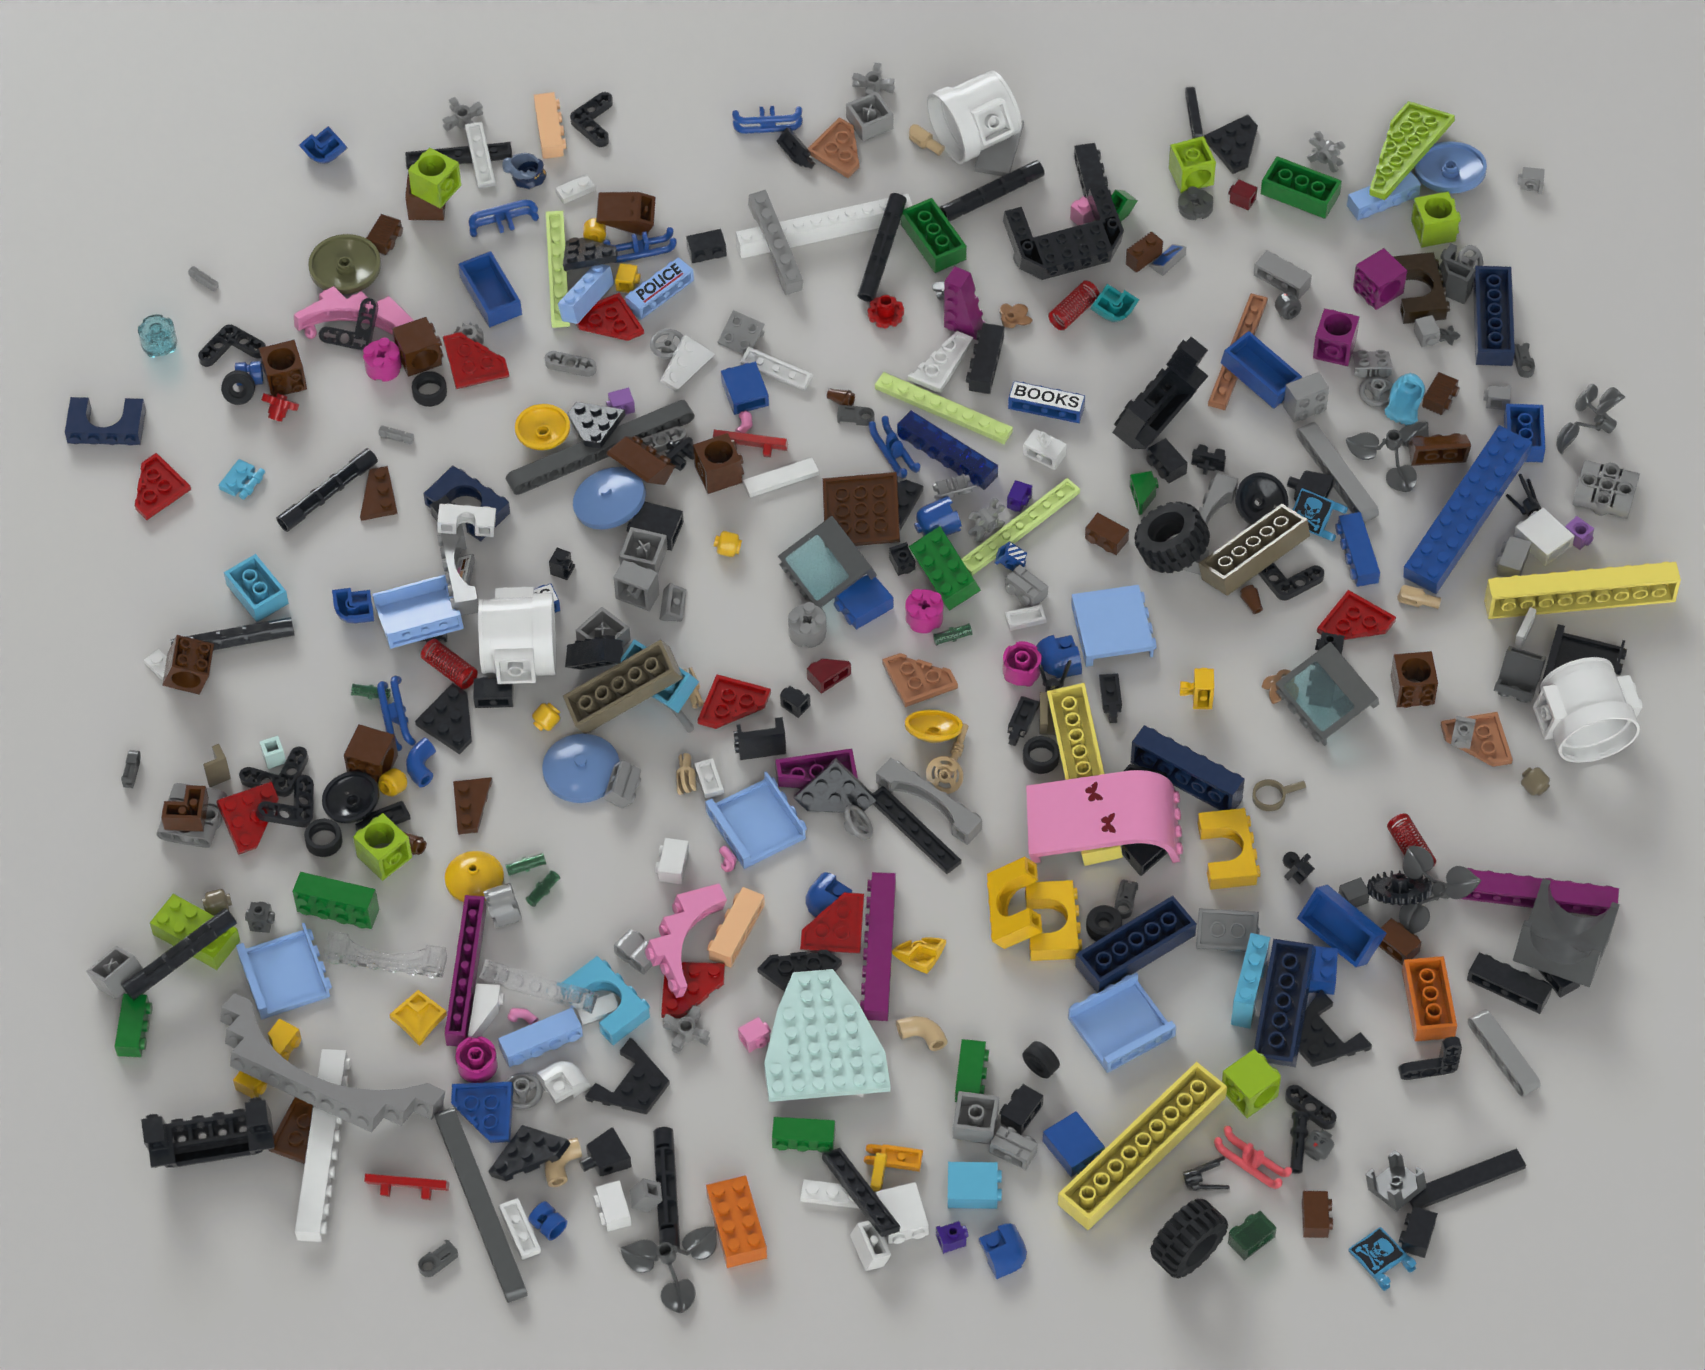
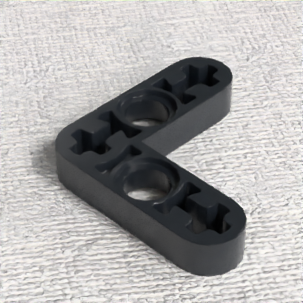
(586, 119)
(359, 331)
(231, 339)
(1284, 583)
(278, 780)
(295, 811)
(1445, 1064)

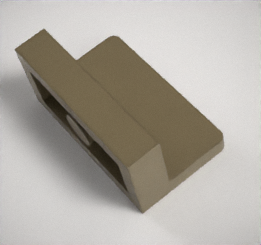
(1046, 724)
(217, 769)

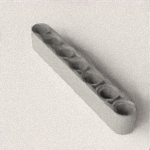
(1332, 464)

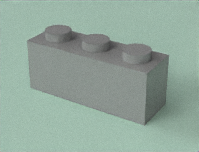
(1282, 274)

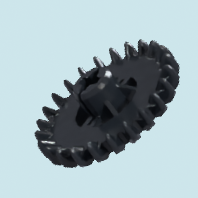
(1399, 889)

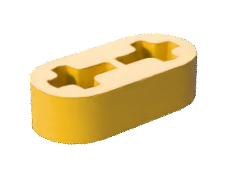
(878, 1172)

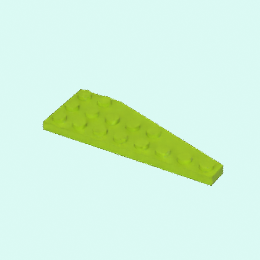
(1407, 141)

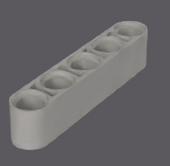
(1504, 1052)

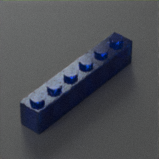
(947, 449)

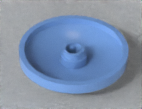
(1451, 167)
(609, 498)
(579, 767)

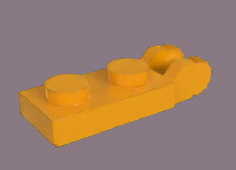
(897, 1156)

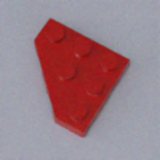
(612, 319)
(472, 362)
(158, 486)
(1356, 618)
(731, 700)
(240, 815)
(837, 926)
(701, 981)

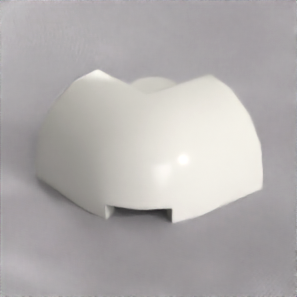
(563, 1080)

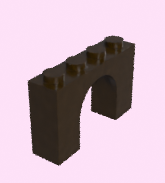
(1424, 269)

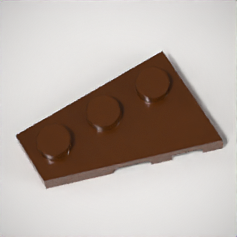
(378, 495)
(470, 802)
(293, 1132)

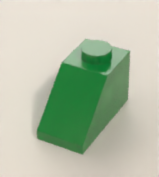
(1123, 203)
(1143, 489)

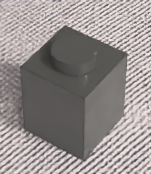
(1355, 892)

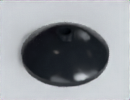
(1264, 489)
(345, 791)

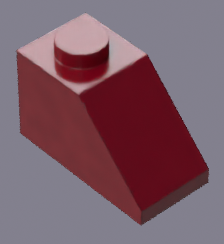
(827, 673)

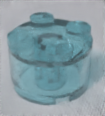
(157, 335)

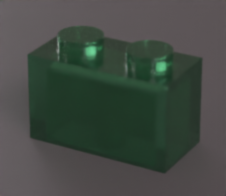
(1251, 1235)

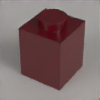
(1243, 194)

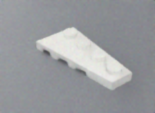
(942, 364)

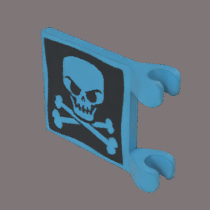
(1317, 512)
(1379, 1254)

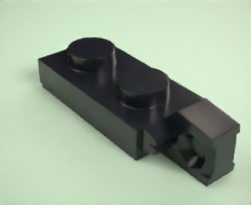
(795, 148)
(1110, 695)
(1022, 719)
(396, 813)

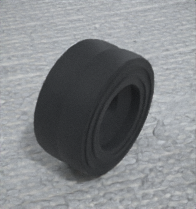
(243, 378)
(1102, 913)
(1041, 1059)

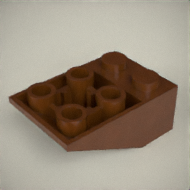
(626, 211)

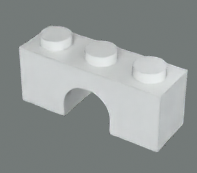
(451, 516)

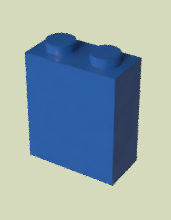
(744, 388)
(864, 601)
(1072, 1143)

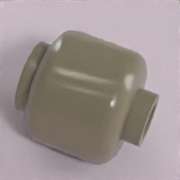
(1535, 781)
(216, 901)

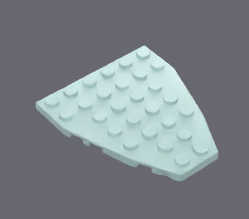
(822, 1043)

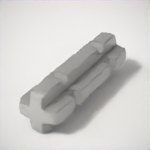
(203, 278)
(397, 435)

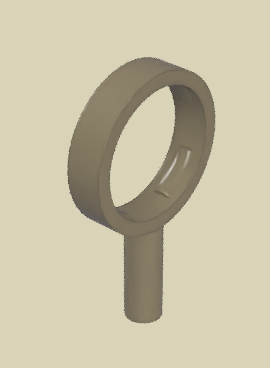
(1284, 790)

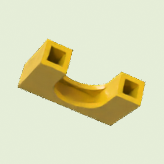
(1235, 826)
(1001, 887)
(1059, 897)

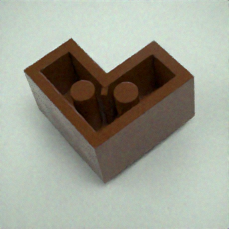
(188, 814)

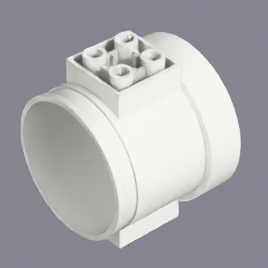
(973, 115)
(517, 635)
(1588, 710)

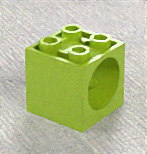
(1192, 164)
(434, 177)
(1435, 219)
(387, 859)
(1251, 1083)

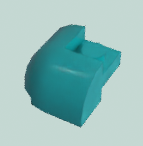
(1113, 304)

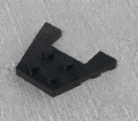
(1319, 1041)
(640, 1086)

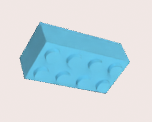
(674, 695)

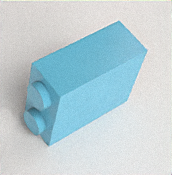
(974, 1185)

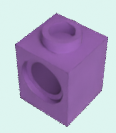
(622, 400)
(1582, 532)

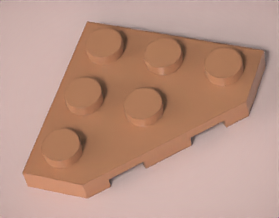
(837, 148)
(917, 679)
(1487, 740)

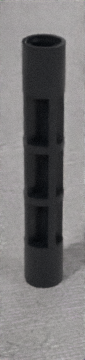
(993, 190)
(882, 247)
(318, 496)
(247, 634)
(179, 954)
(666, 1175)

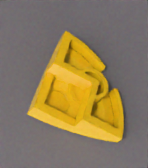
(921, 953)

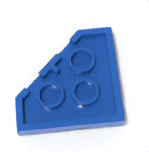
(486, 1107)

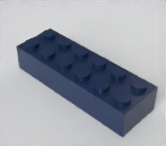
(1493, 316)
(1188, 769)
(1135, 944)
(1285, 1001)

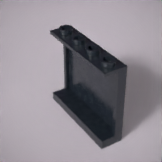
(1572, 647)

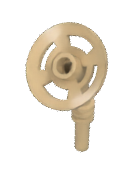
(947, 770)

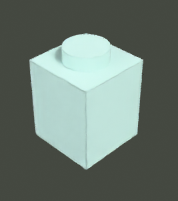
(272, 752)

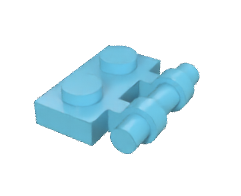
(238, 476)

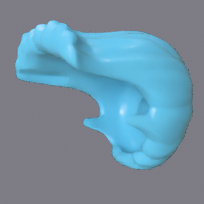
(1405, 399)

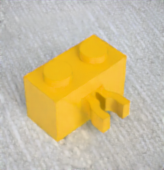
(1201, 688)

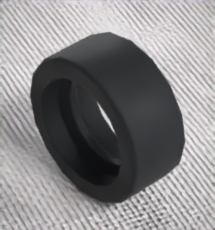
(426, 399)
(1041, 742)
(321, 825)

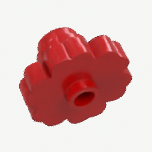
(885, 311)
(279, 406)

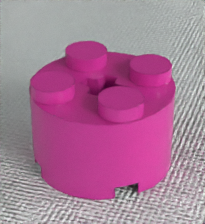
(382, 360)
(924, 610)
(1021, 664)
(476, 1059)

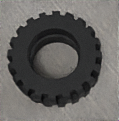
(1179, 551)
(1189, 1238)

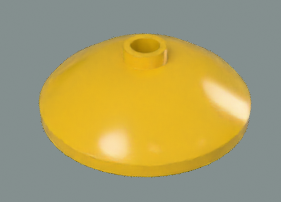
(541, 420)
(933, 725)
(463, 882)

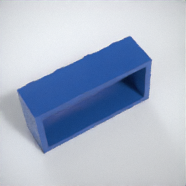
(490, 289)
(1259, 368)
(1341, 925)

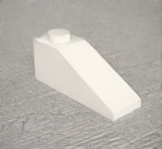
(485, 1008)

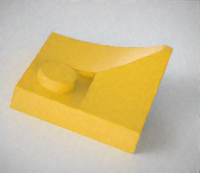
(418, 1016)

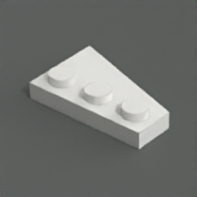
(685, 362)

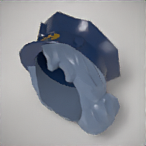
(525, 170)

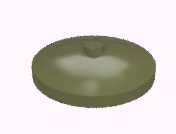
(344, 262)

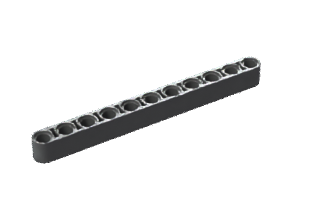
(580, 456)
(480, 1205)

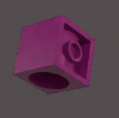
(1379, 279)
(1336, 337)

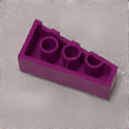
(961, 304)
(799, 770)

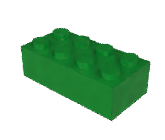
(1301, 187)
(933, 235)
(944, 568)
(335, 900)

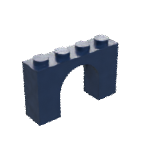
(124, 432)
(457, 483)

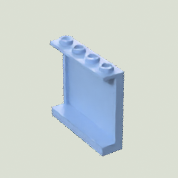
(417, 611)
(1112, 623)
(757, 821)
(284, 973)
(1120, 1023)

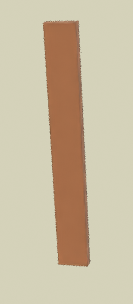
(1249, 322)

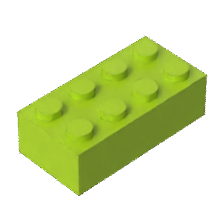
(180, 918)

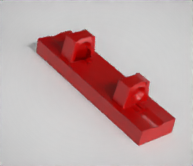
(765, 442)
(387, 1181)

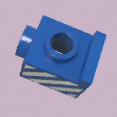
(1011, 556)

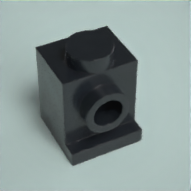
(902, 559)
(561, 564)
(794, 701)

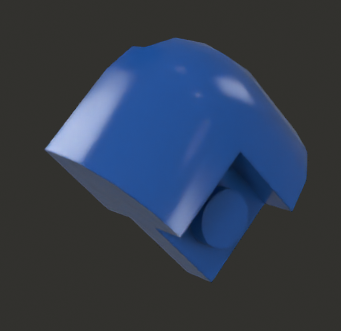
(324, 146)
(353, 606)
(1056, 653)
(824, 893)
(1004, 1250)

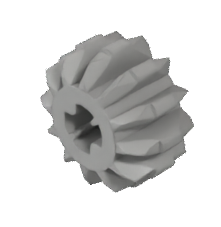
(472, 332)

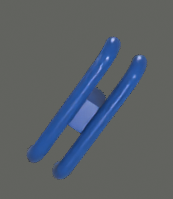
(767, 122)
(502, 213)
(641, 247)
(893, 448)
(394, 711)

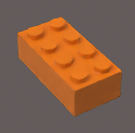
(1429, 998)
(736, 1221)

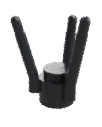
(1529, 504)
(1053, 683)
(1193, 1176)

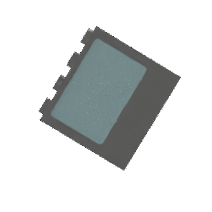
(825, 563)
(1325, 692)

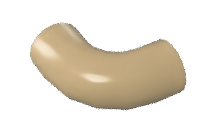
(924, 1028)
(555, 1171)

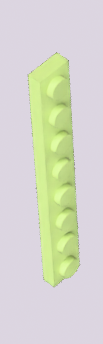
(557, 276)
(943, 408)
(1021, 525)

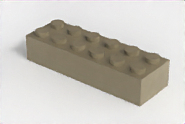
(1254, 549)
(622, 687)

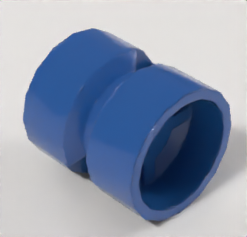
(255, 370)
(547, 1220)

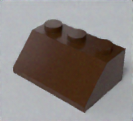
(1439, 449)
(642, 460)

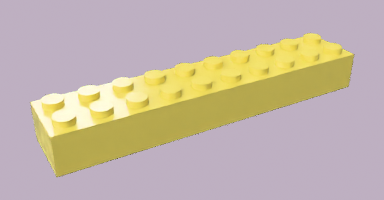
(1582, 590)
(1078, 748)
(1142, 1145)

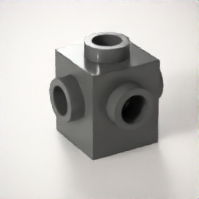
(260, 917)

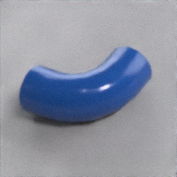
(416, 762)

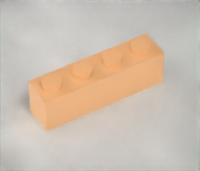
(548, 125)
(736, 926)

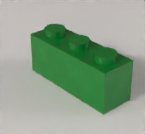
(132, 1026)
(971, 1067)
(803, 1134)

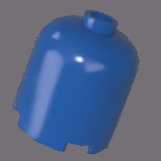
(938, 514)

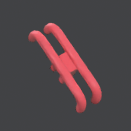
(1251, 1159)

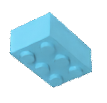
(256, 588)

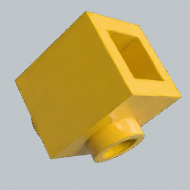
(627, 278)

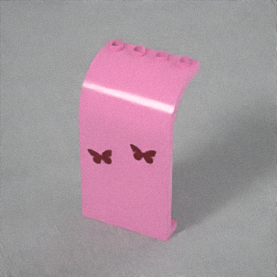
(1103, 814)

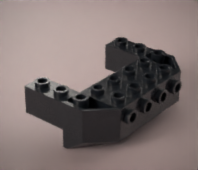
(1068, 248)
(1163, 397)
(167, 1151)

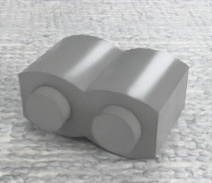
(632, 950)

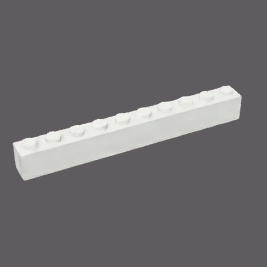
(817, 227)
(321, 1154)

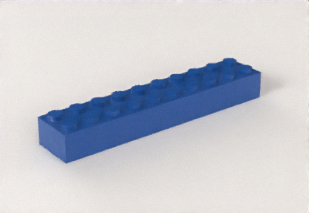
(1467, 509)

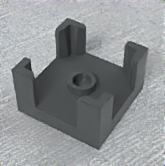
(1397, 1183)

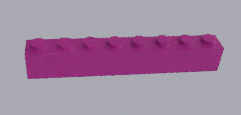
(1523, 891)
(879, 946)
(465, 970)

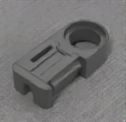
(1522, 358)
(853, 414)
(131, 769)
(1126, 897)
(440, 1258)

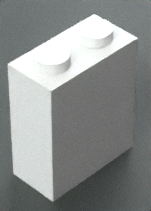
(1547, 536)
(907, 1209)

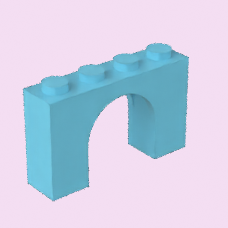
(1249, 980)
(632, 1010)

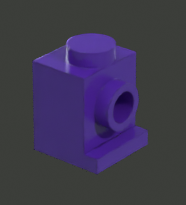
(1019, 496)
(948, 1241)

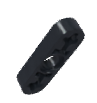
(1325, 1110)

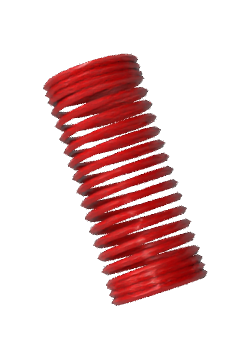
(1085, 294)
(434, 655)
(1402, 829)

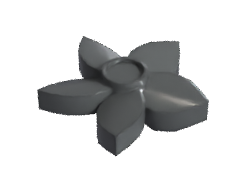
(1449, 335)

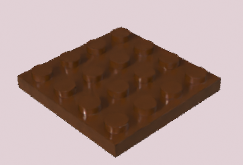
(864, 507)

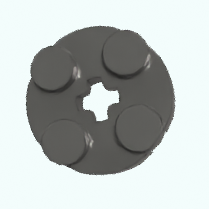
(1195, 195)

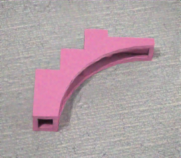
(335, 307)
(667, 949)

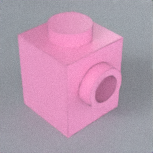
(1081, 212)
(754, 1034)

